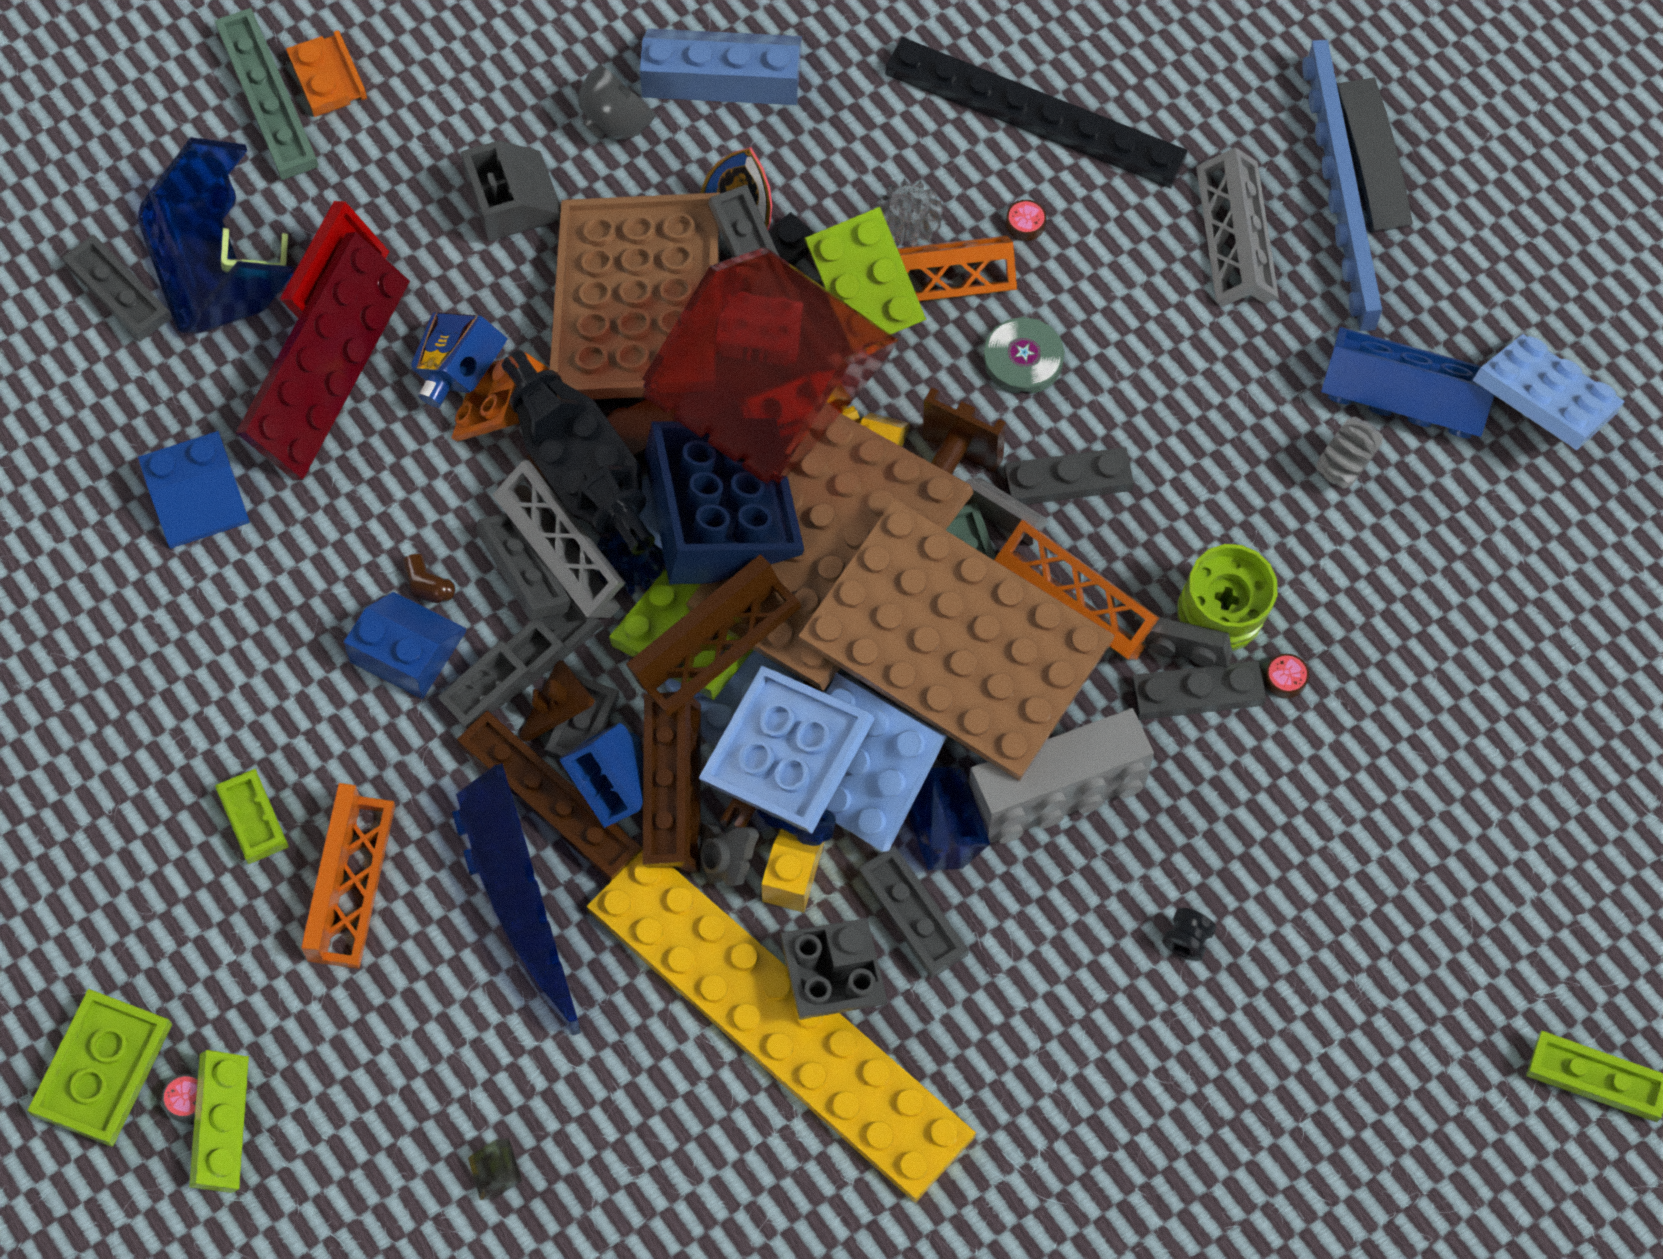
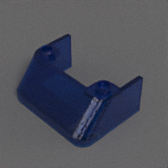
(184, 239)

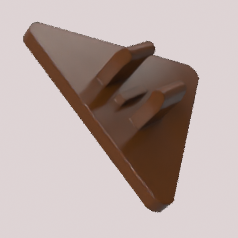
(558, 702)

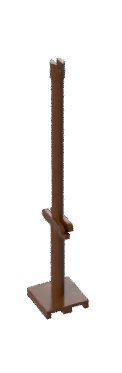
(958, 436)

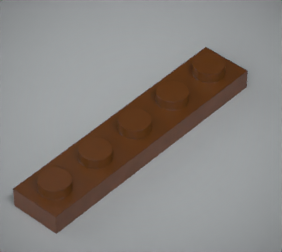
(549, 796)

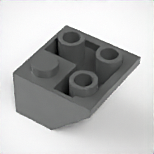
(833, 968)

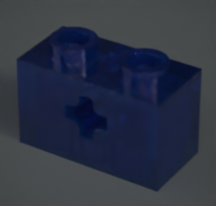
(947, 820)

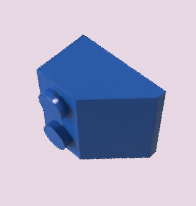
(193, 489)
(403, 643)

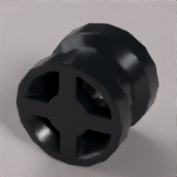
(1189, 934)

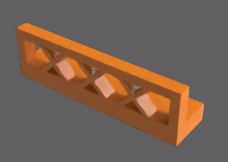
(961, 253)
(1123, 642)
(331, 875)

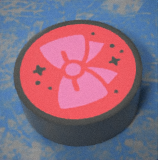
(180, 1097)

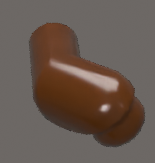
(426, 585)

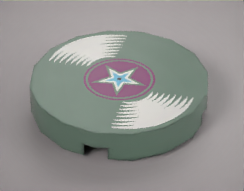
(1023, 355)

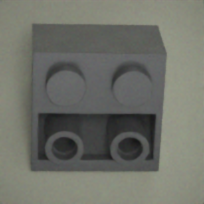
(510, 188)

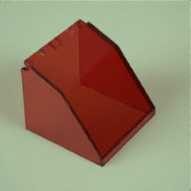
(764, 362)

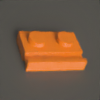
(326, 73)

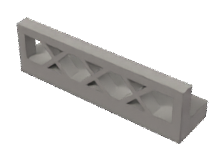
(1249, 224)
(552, 545)

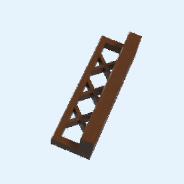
(702, 628)
(672, 786)

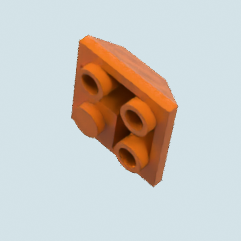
(488, 404)

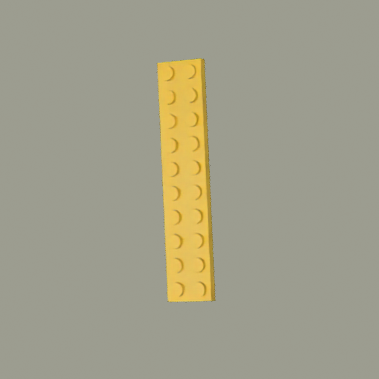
(752, 1002)

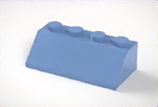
(720, 66)

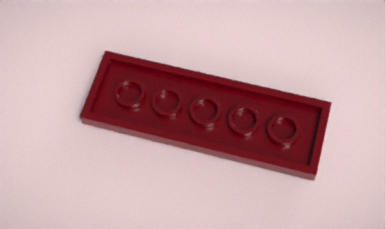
(323, 356)

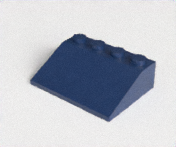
(713, 510)

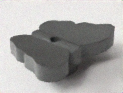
(727, 854)

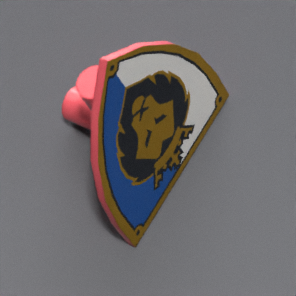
(737, 170)

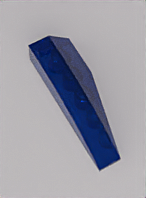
(510, 886)

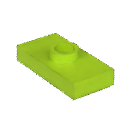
(251, 816)

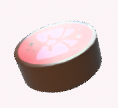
(1026, 220)
(1286, 675)

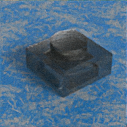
(494, 1169)

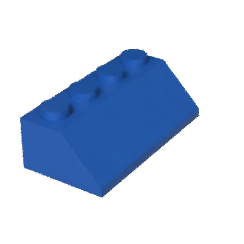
(1407, 382)

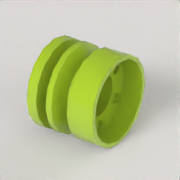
(1239, 580)

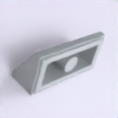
(1003, 508)

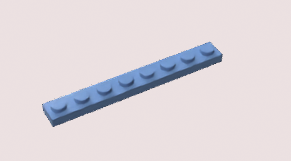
(1344, 194)

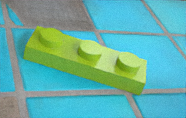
(1597, 1076)
(219, 1121)

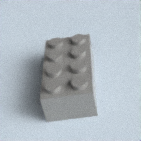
(1066, 776)

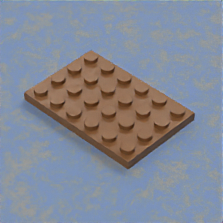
(624, 283)
(837, 502)
(956, 639)

